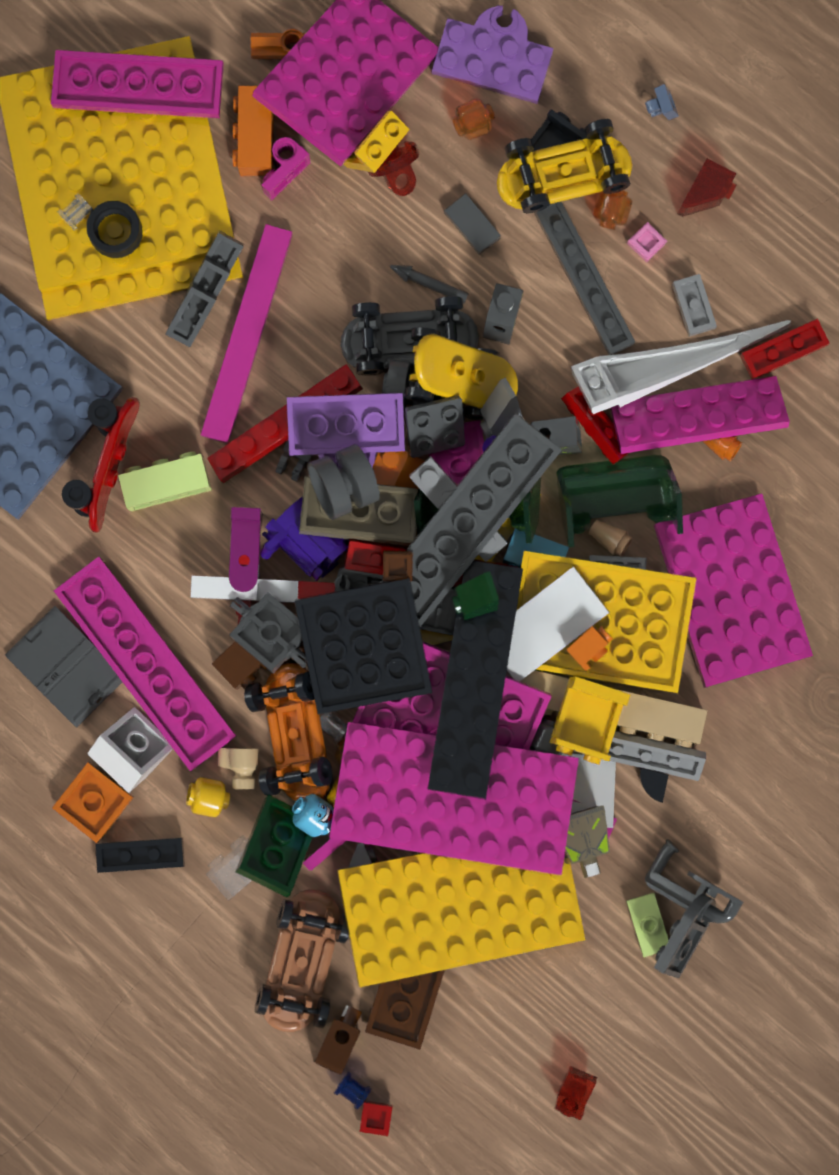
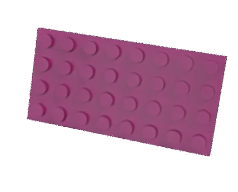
(387, 802)

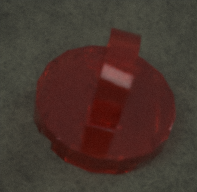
(399, 163)

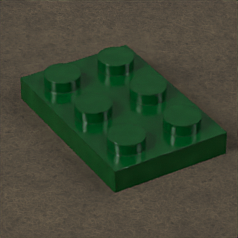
(274, 848)

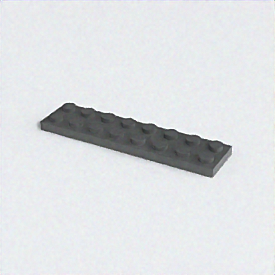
(477, 510)

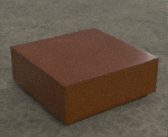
(397, 565)

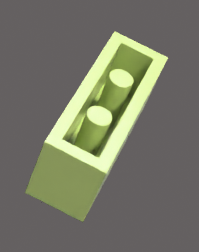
(164, 481)

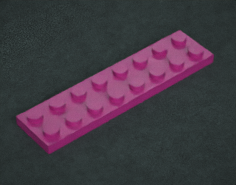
(145, 663)

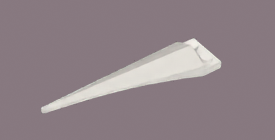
(629, 376)

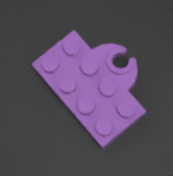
(493, 56)
(338, 421)

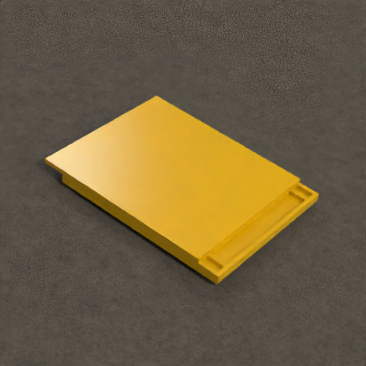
(149, 161)

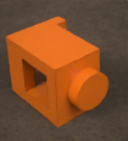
(590, 646)

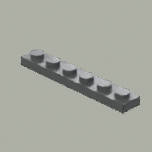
(585, 278)

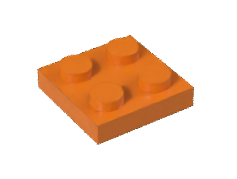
(93, 802)

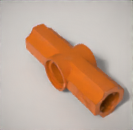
(273, 44)

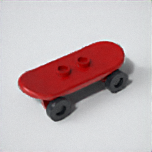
(114, 424)

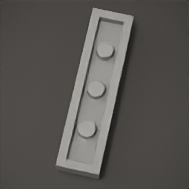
(437, 487)
(657, 756)

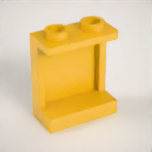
(378, 144)
(588, 719)

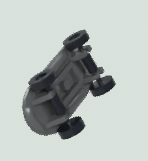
(376, 337)

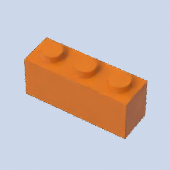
(253, 134)

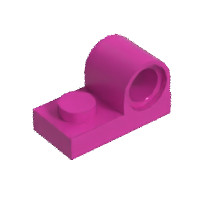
(287, 169)

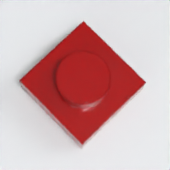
(376, 1118)

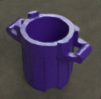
(311, 553)

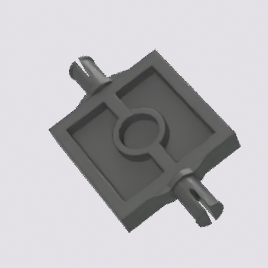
(268, 632)

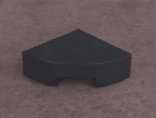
(653, 783)

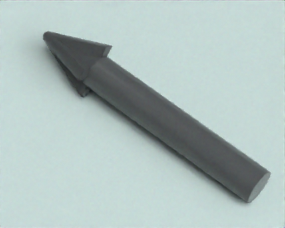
(408, 273)

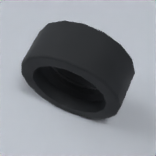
(107, 209)

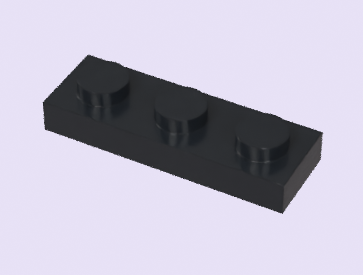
(140, 855)

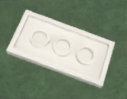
(552, 622)

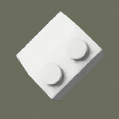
(130, 749)

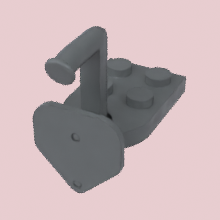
(699, 913)

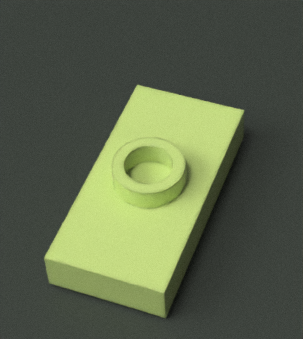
(647, 923)

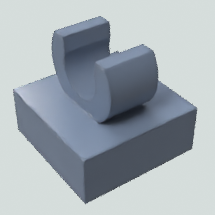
(662, 104)

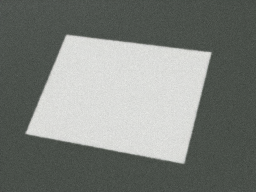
(594, 786)

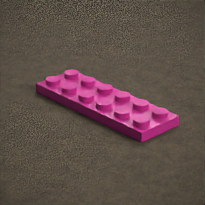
(137, 84)
(700, 415)

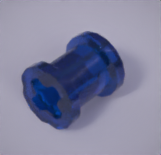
(352, 1090)

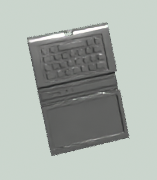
(64, 666)

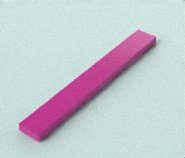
(246, 334)

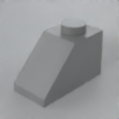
(499, 409)

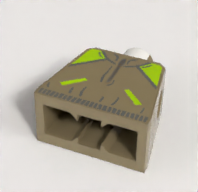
(587, 839)

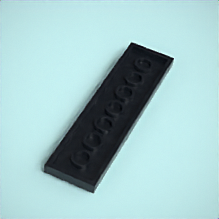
(475, 689)

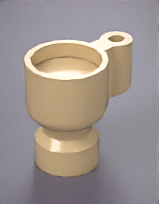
(242, 762)

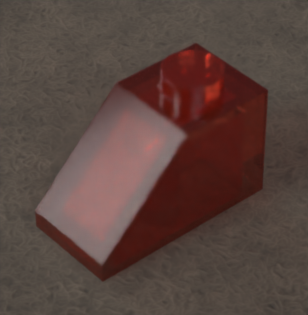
(708, 189)

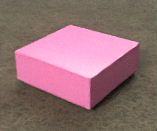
(646, 242)

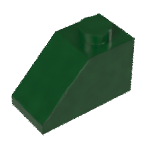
(476, 597)

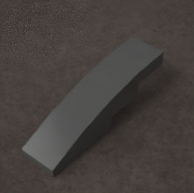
(204, 289)

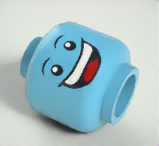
(313, 815)

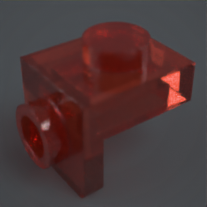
(574, 1093)

